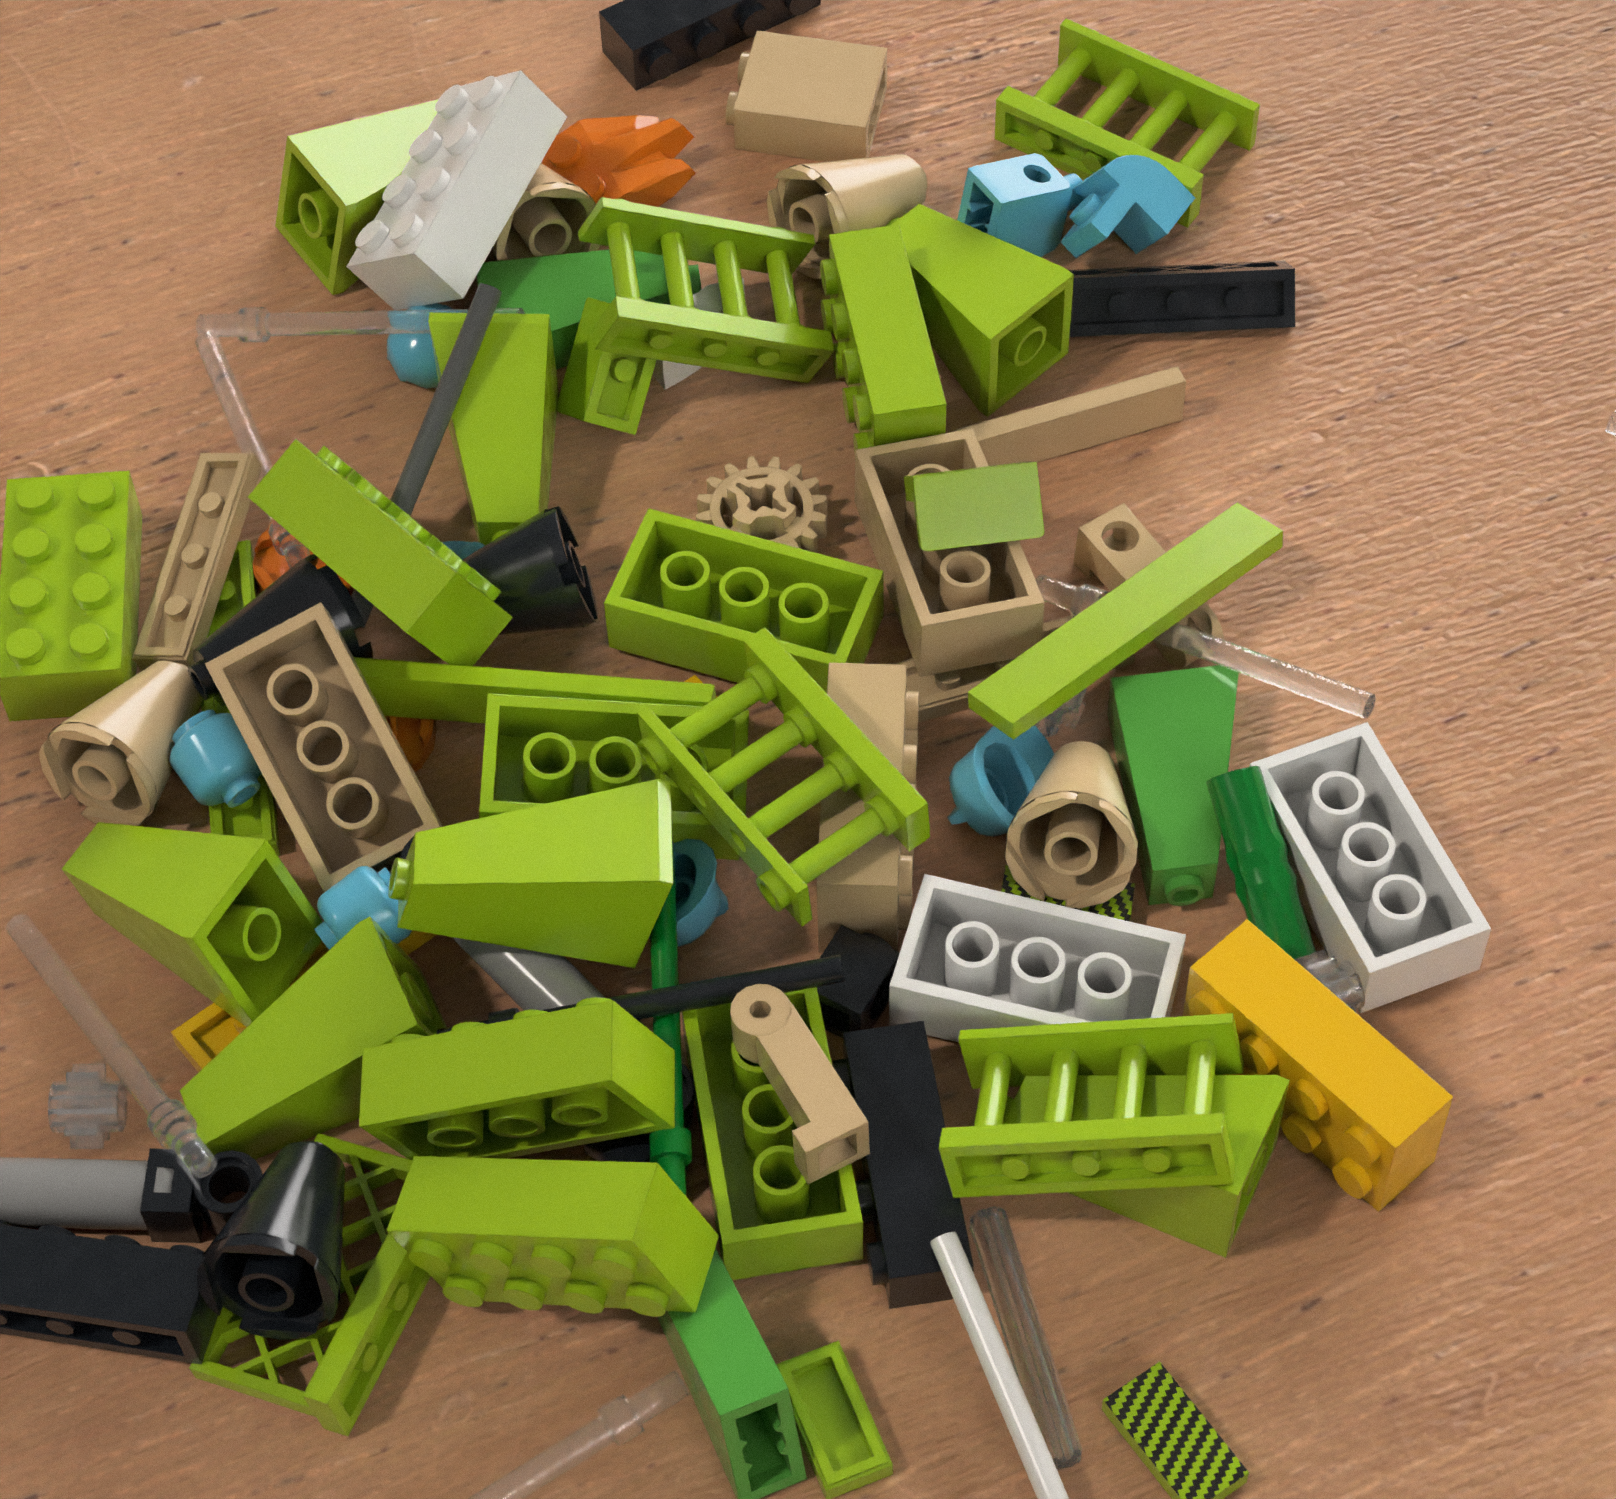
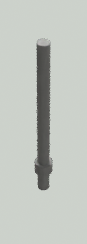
(440, 410)

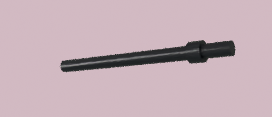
(712, 991)

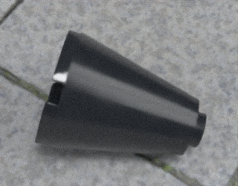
(538, 575)
(286, 597)
(282, 1247)

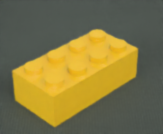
(1348, 1088)

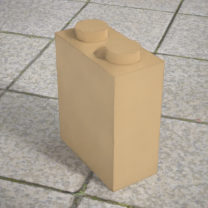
(808, 97)

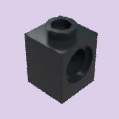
(868, 973)

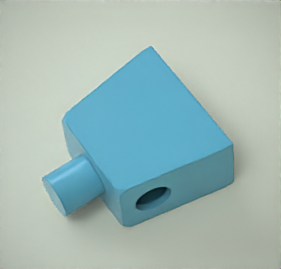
(1019, 201)

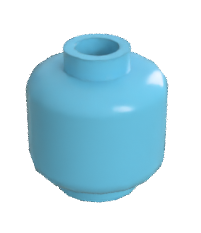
(214, 760)
(355, 899)

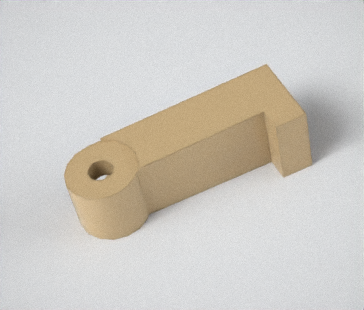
(1125, 555)
(827, 1118)

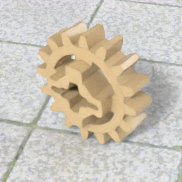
(763, 503)

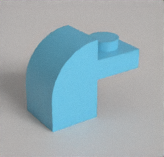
(1128, 197)

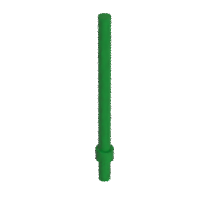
(669, 1146)

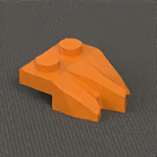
(623, 158)

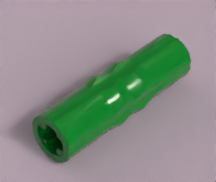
(1260, 859)

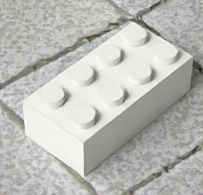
(456, 191)
(1372, 867)
(1021, 961)

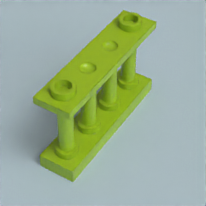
(1082, 143)
(680, 329)
(809, 718)
(1098, 1152)

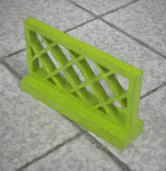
(358, 1341)

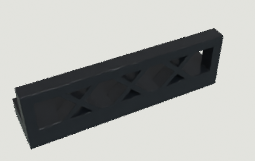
(1182, 298)

